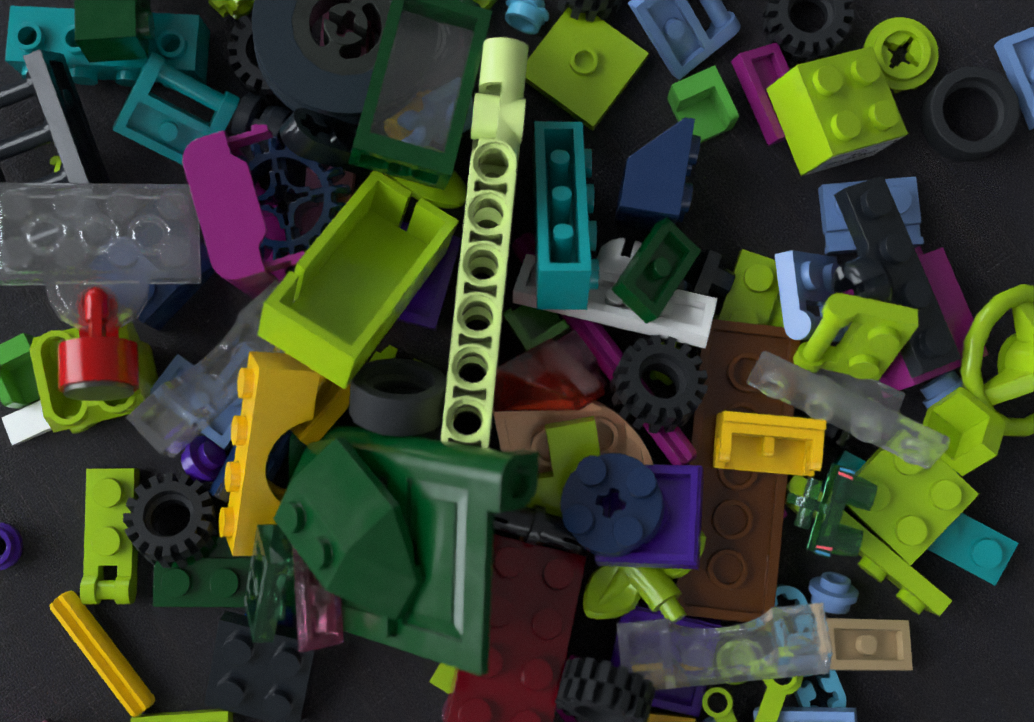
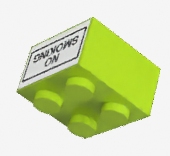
(836, 110)

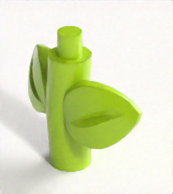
(617, 590)

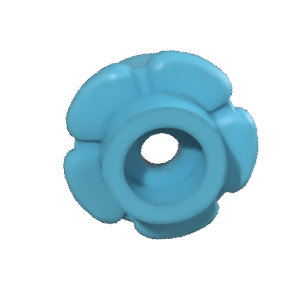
(526, 15)

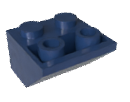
(655, 179)

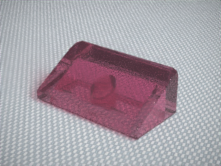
(316, 610)

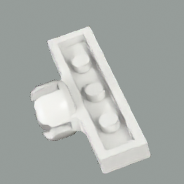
(685, 317)

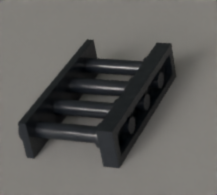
(63, 123)

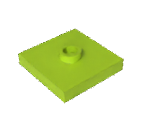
(584, 66)

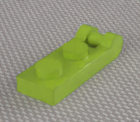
(105, 536)

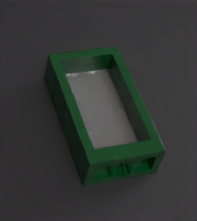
(421, 89)

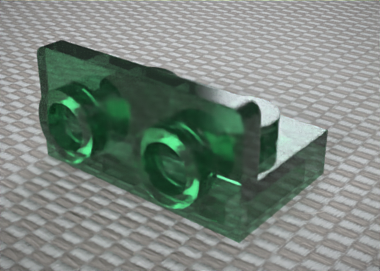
(269, 582)

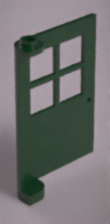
(449, 511)

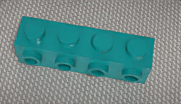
(178, 38)
(561, 217)

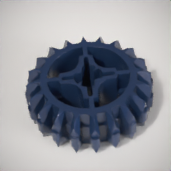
(277, 160)

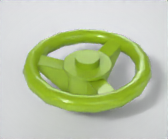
(1014, 360)

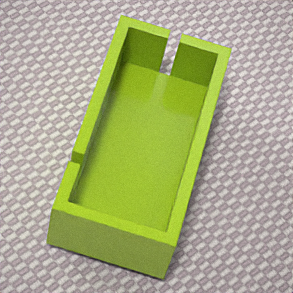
(356, 279)

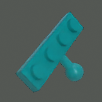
(964, 540)

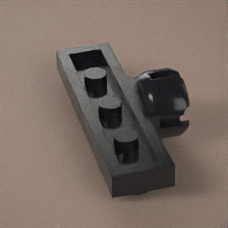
(892, 272)

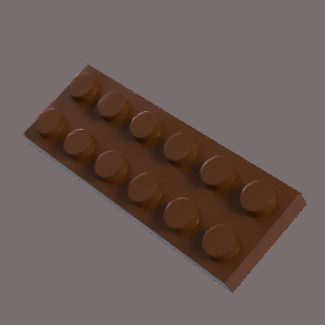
(739, 507)

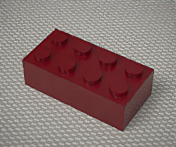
(529, 636)

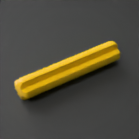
(102, 653)

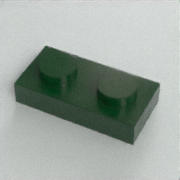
(656, 270)

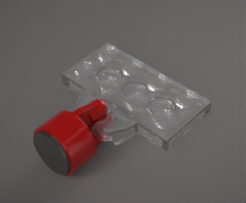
(97, 258)

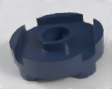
(626, 529)

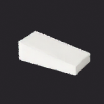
(26, 423)

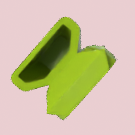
(79, 415)

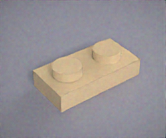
(870, 644)

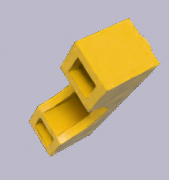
(276, 397)

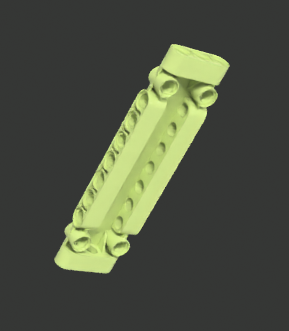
(489, 203)

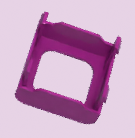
(231, 210)

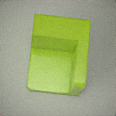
(972, 429)

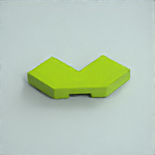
(567, 445)

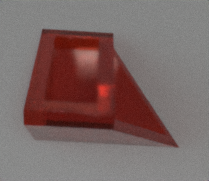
(544, 381)

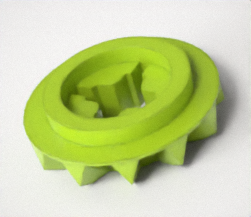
(921, 52)

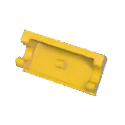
(768, 443)

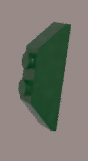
(350, 529)

